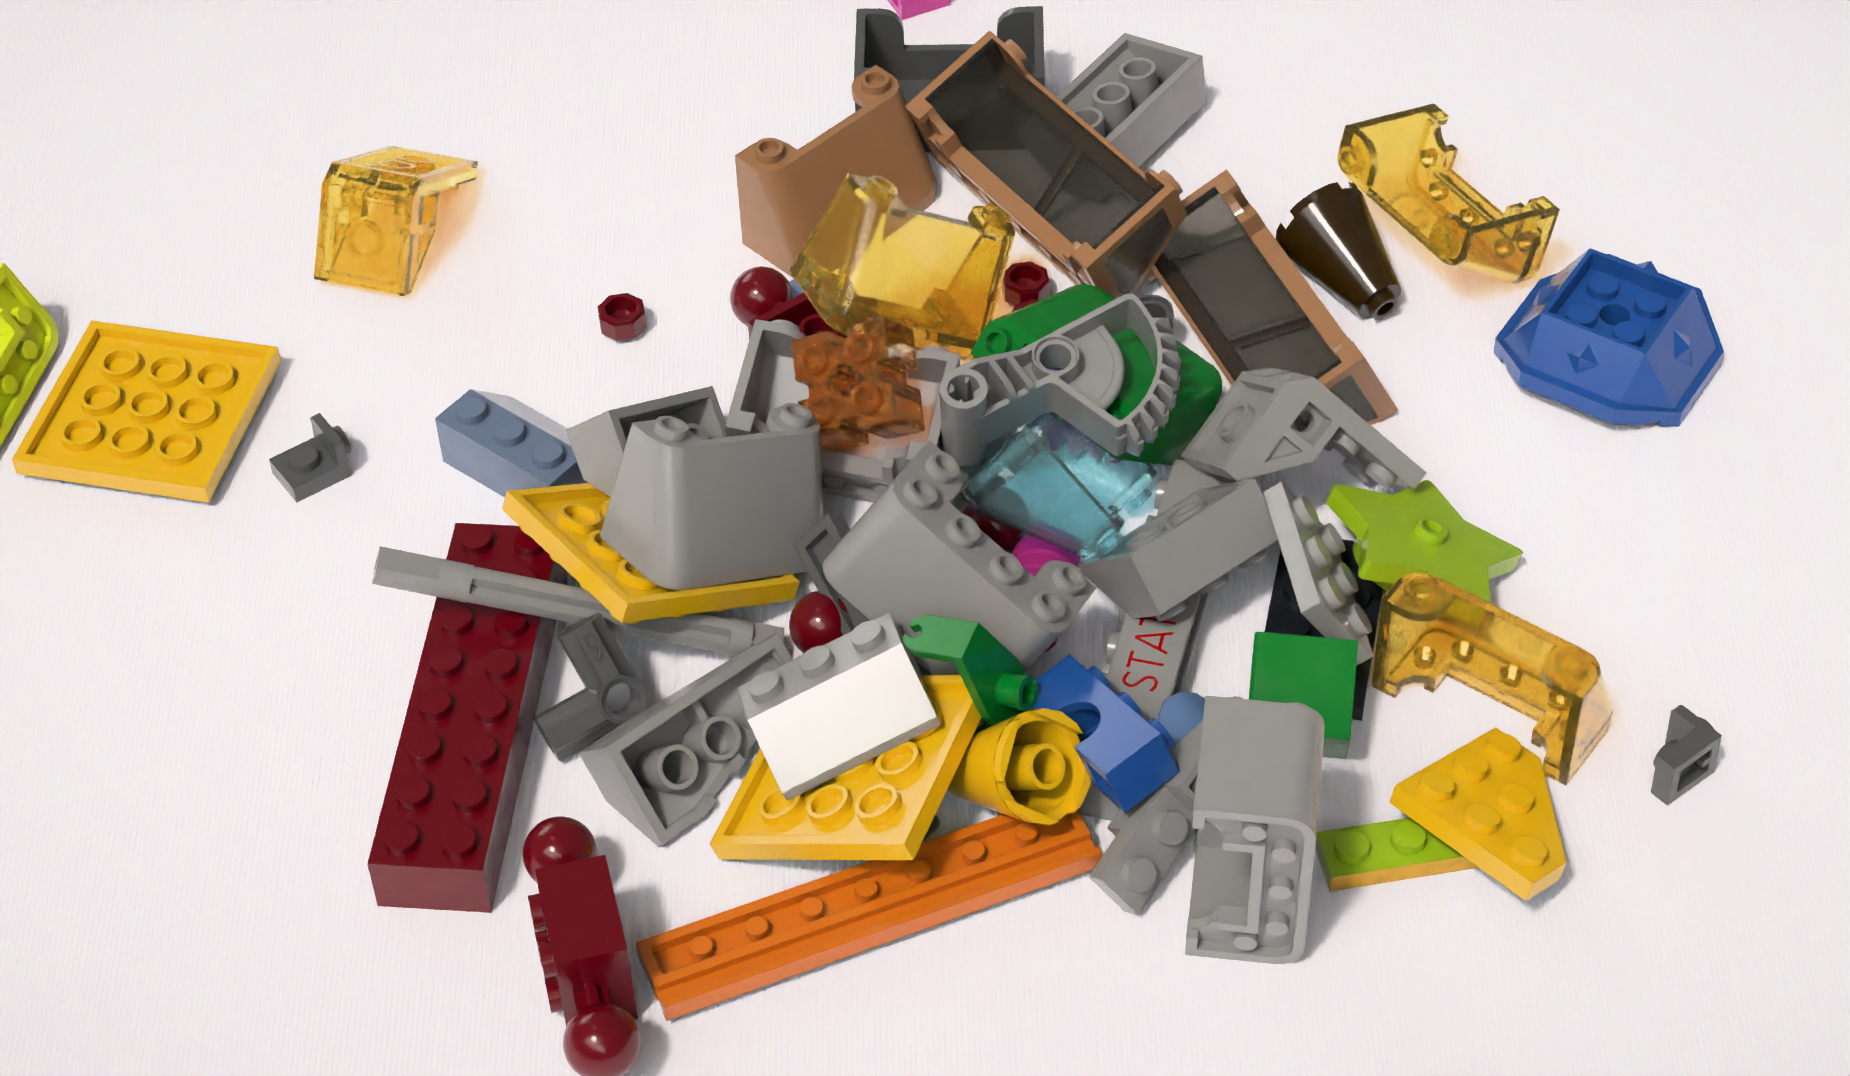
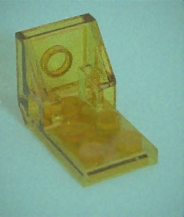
(383, 216)

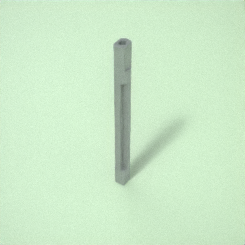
(556, 601)

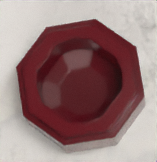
(1025, 282)
(622, 316)

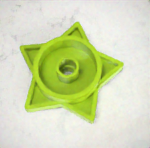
(1420, 535)

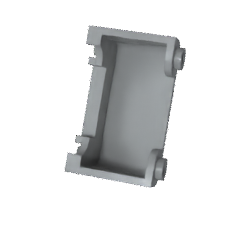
(858, 472)
(716, 506)

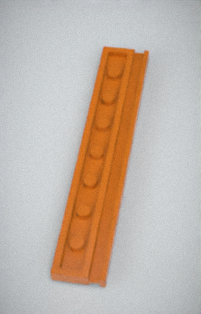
(860, 909)

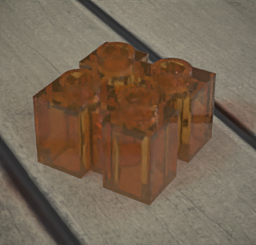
(860, 383)

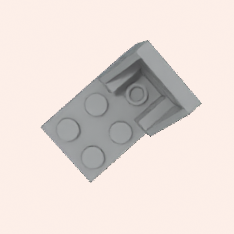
(1258, 434)

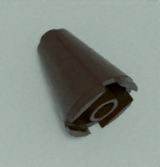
(1342, 249)

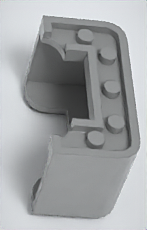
(927, 558)
(1259, 844)

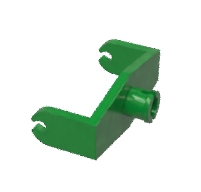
(986, 666)

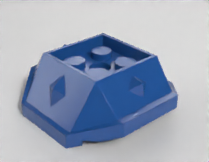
(1613, 341)

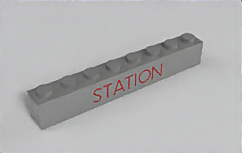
(1149, 654)

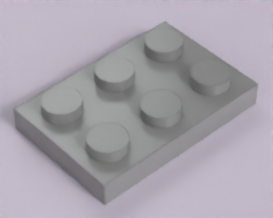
(1316, 570)

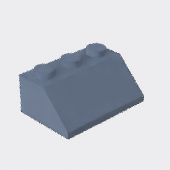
(505, 443)

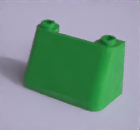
(1199, 379)

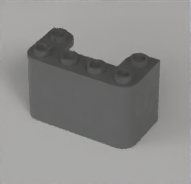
(881, 43)

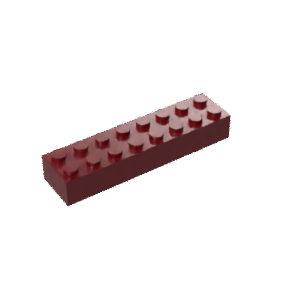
(464, 737)

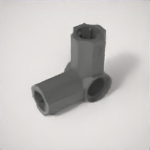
(600, 667)

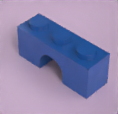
(1117, 746)

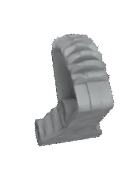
(1015, 387)

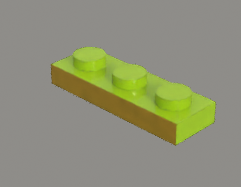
(1384, 854)

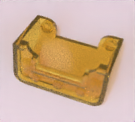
(1410, 175)
(905, 265)
(1444, 631)

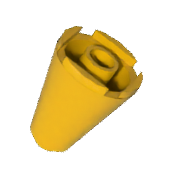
(1025, 768)

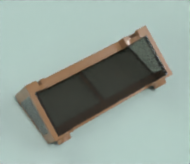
(1047, 169)
(1255, 303)

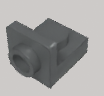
(315, 462)
(1686, 757)

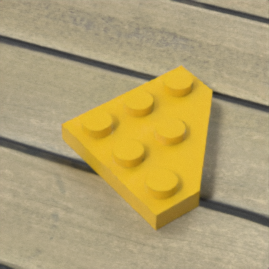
(1491, 809)

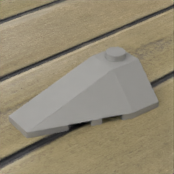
(682, 750)

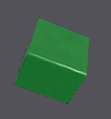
(1310, 673)

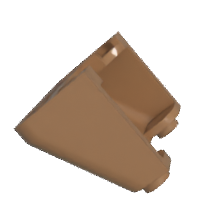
(790, 189)

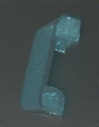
(1059, 487)

